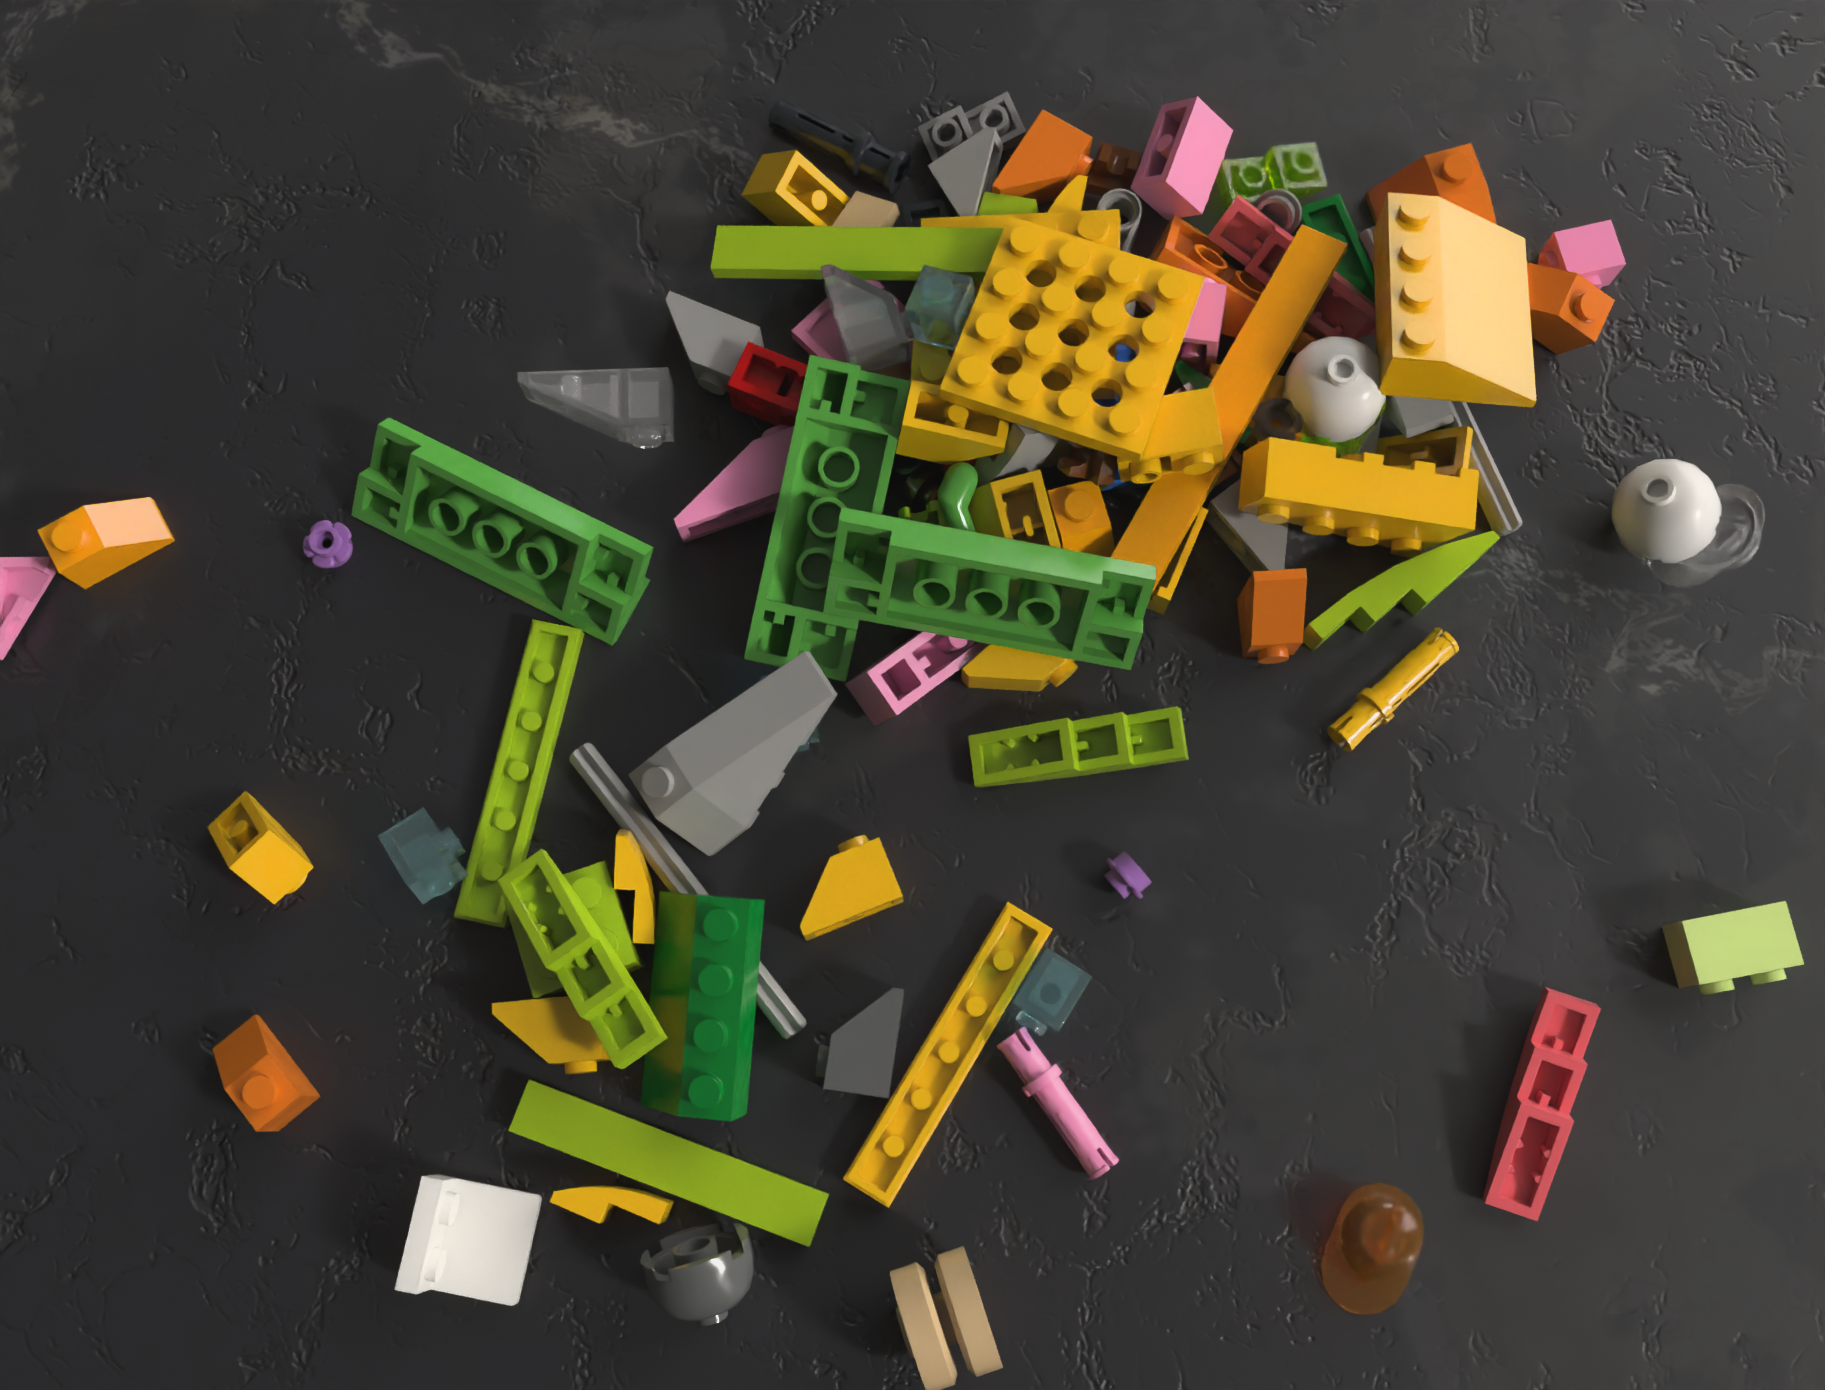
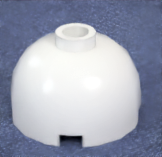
(1335, 388)
(1666, 510)

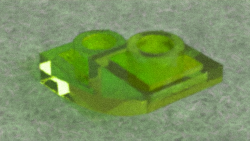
(1283, 167)

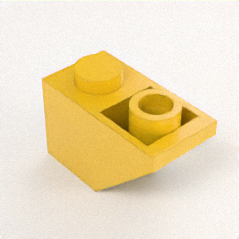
(1181, 439)

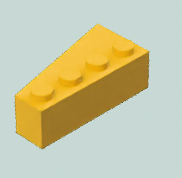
(1357, 496)

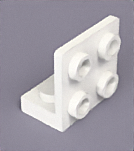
(469, 1240)

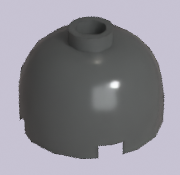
(700, 1272)

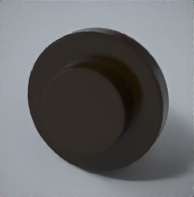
(921, 488)

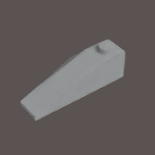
(724, 766)

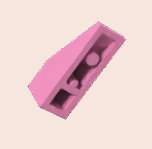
(742, 490)
(910, 673)

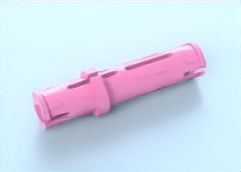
(1057, 1103)

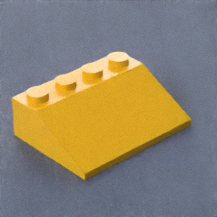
(1451, 305)

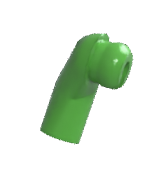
(955, 495)

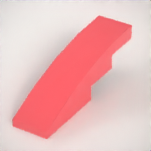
(1260, 247)
(1540, 1103)

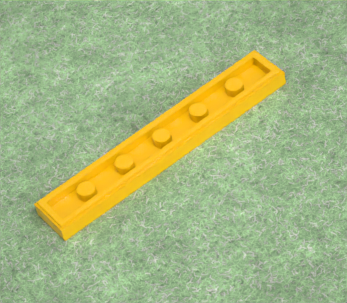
(947, 1055)

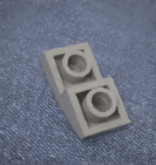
(956, 126)
(1023, 453)

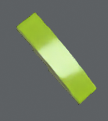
(1410, 583)
(1077, 747)
(582, 959)

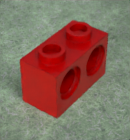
(767, 385)

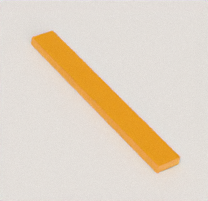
(1238, 391)

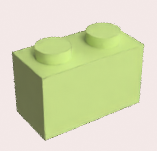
(1733, 945)

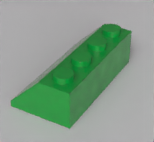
(705, 1005)

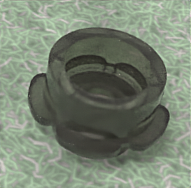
(1278, 409)

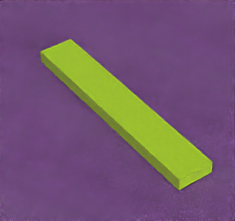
(861, 251)
(520, 770)
(669, 1162)

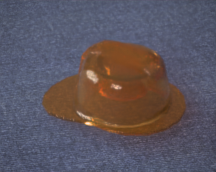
(1372, 1249)

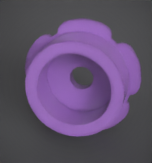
(337, 553)
(1126, 876)

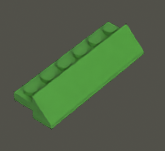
(835, 460)
(502, 531)
(988, 589)

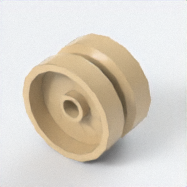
(944, 1319)

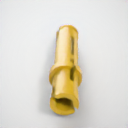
(1378, 703)

